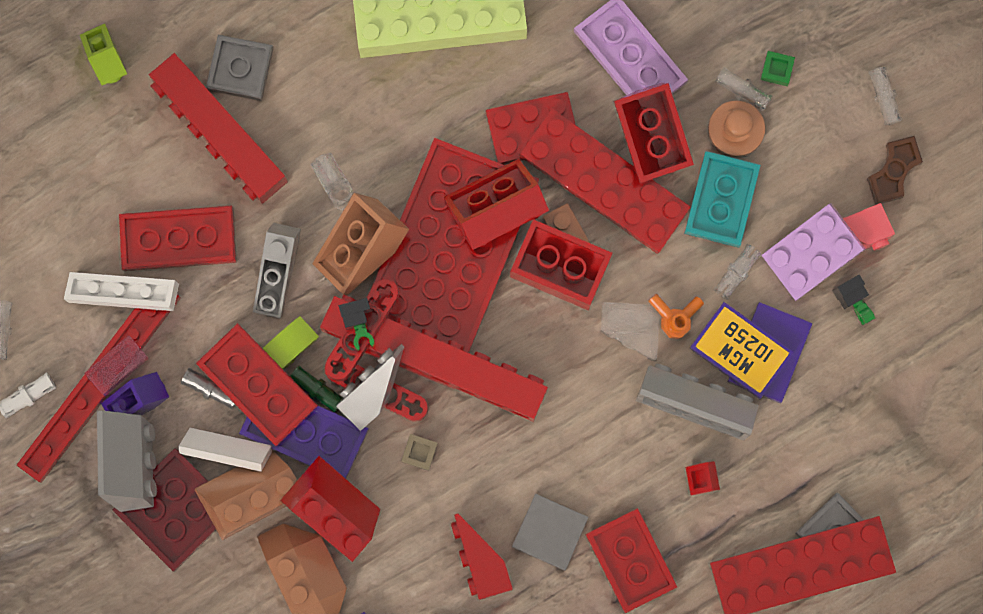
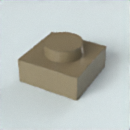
(419, 452)

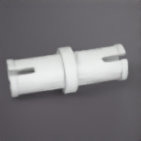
(26, 395)

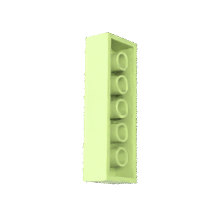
(424, 25)

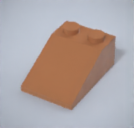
(359, 243)

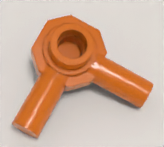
(675, 321)

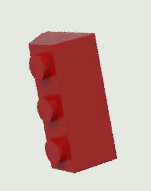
(653, 132)
(496, 204)
(560, 264)
(333, 508)

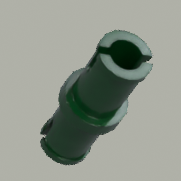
(316, 388)

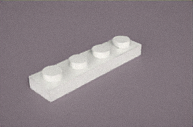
(121, 291)

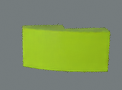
(291, 342)

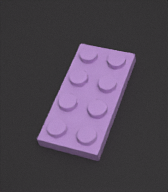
(627, 49)

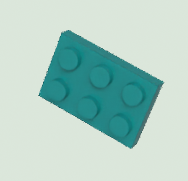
(722, 199)

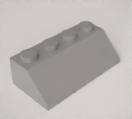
(697, 402)

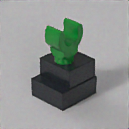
(852, 294)
(354, 317)

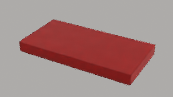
(177, 238)
(257, 384)

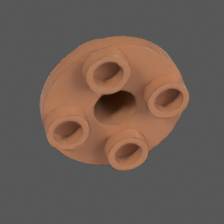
(736, 128)

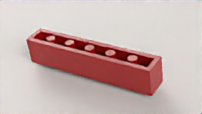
(218, 128)

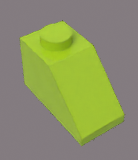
(103, 55)

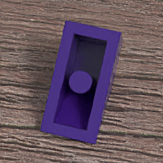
(137, 395)

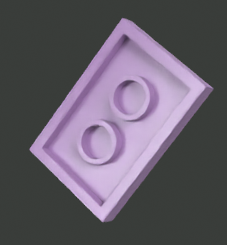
(813, 251)

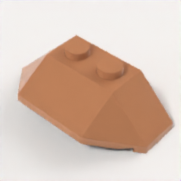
(303, 570)

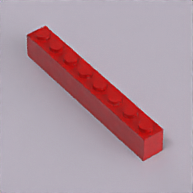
(447, 363)

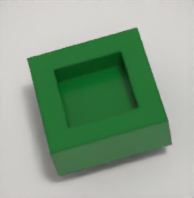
(777, 68)

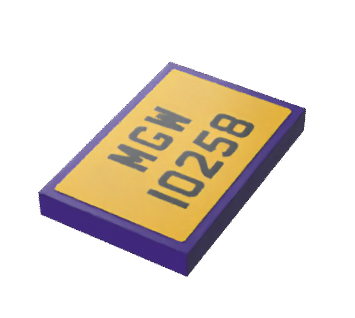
(741, 350)

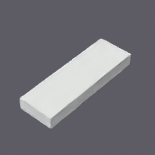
(225, 449)

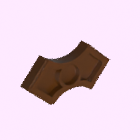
(889, 181)

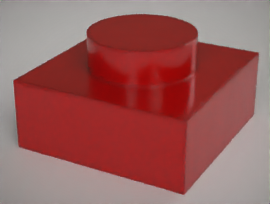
(702, 478)

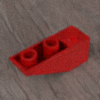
(486, 566)

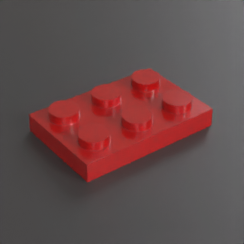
(516, 123)
(631, 561)

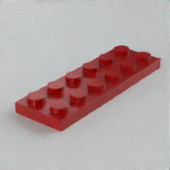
(604, 181)
(803, 567)

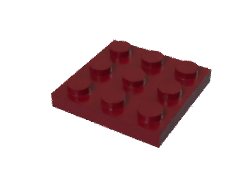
(178, 519)

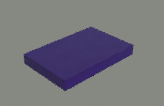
(790, 332)

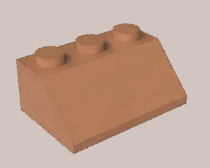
(246, 495)

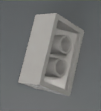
(125, 460)

